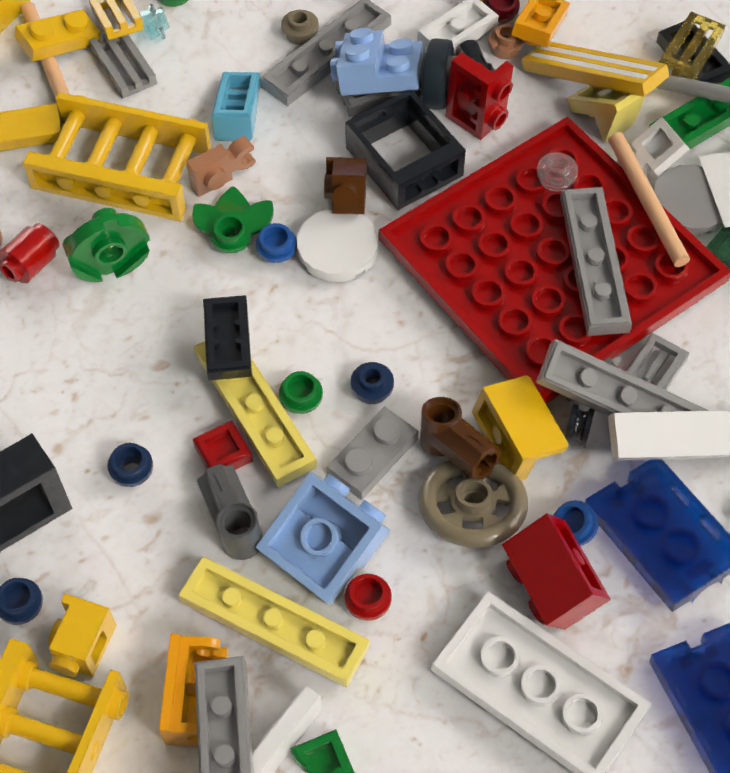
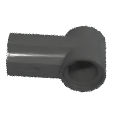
(230, 511)

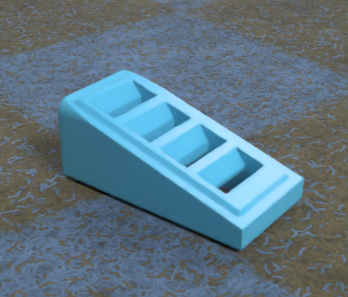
(236, 109)

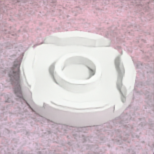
(337, 245)

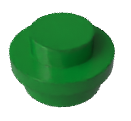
(300, 392)

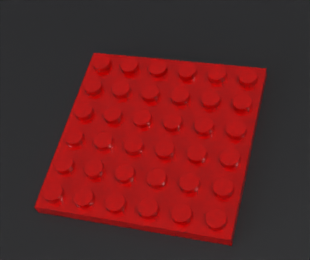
(504, 264)

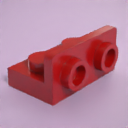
(478, 96)

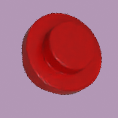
(368, 597)

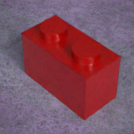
(554, 573)

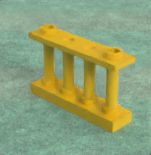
(112, 187)
(21, 673)

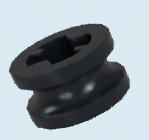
(579, 425)

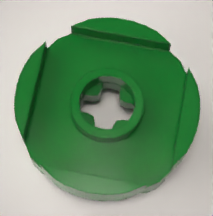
(91, 250)

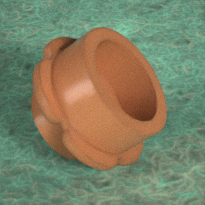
(503, 44)

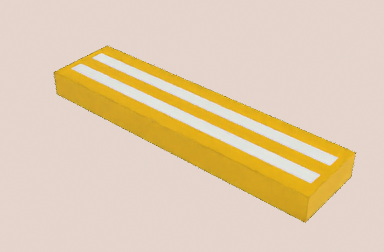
(596, 68)

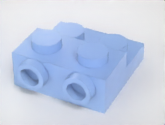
(371, 66)
(324, 536)

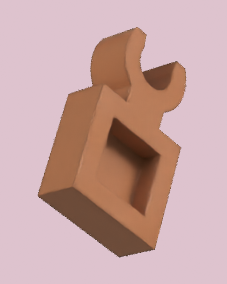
(215, 167)

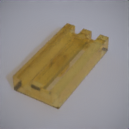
(680, 66)

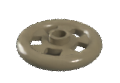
(449, 526)

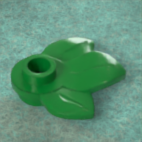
(232, 217)

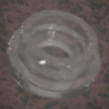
(556, 179)

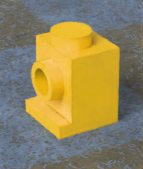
(80, 637)

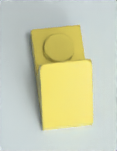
(612, 109)

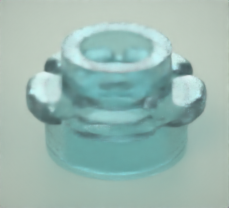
(154, 22)

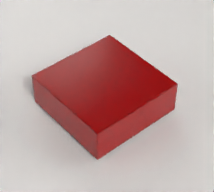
(223, 446)

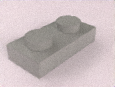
(373, 452)

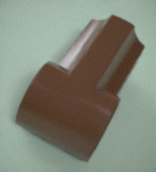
(449, 435)

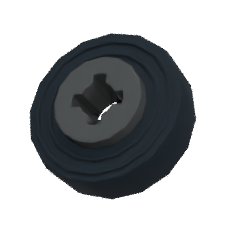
(436, 73)

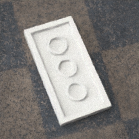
(540, 687)

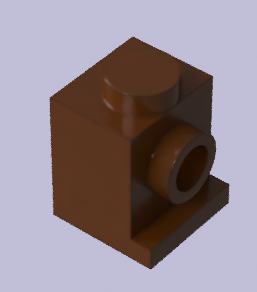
(346, 184)

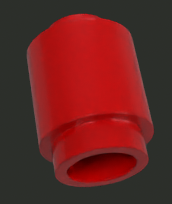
(28, 253)

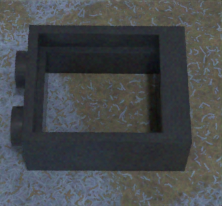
(419, 177)
(28, 491)

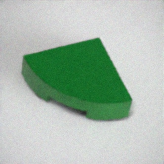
(322, 755)

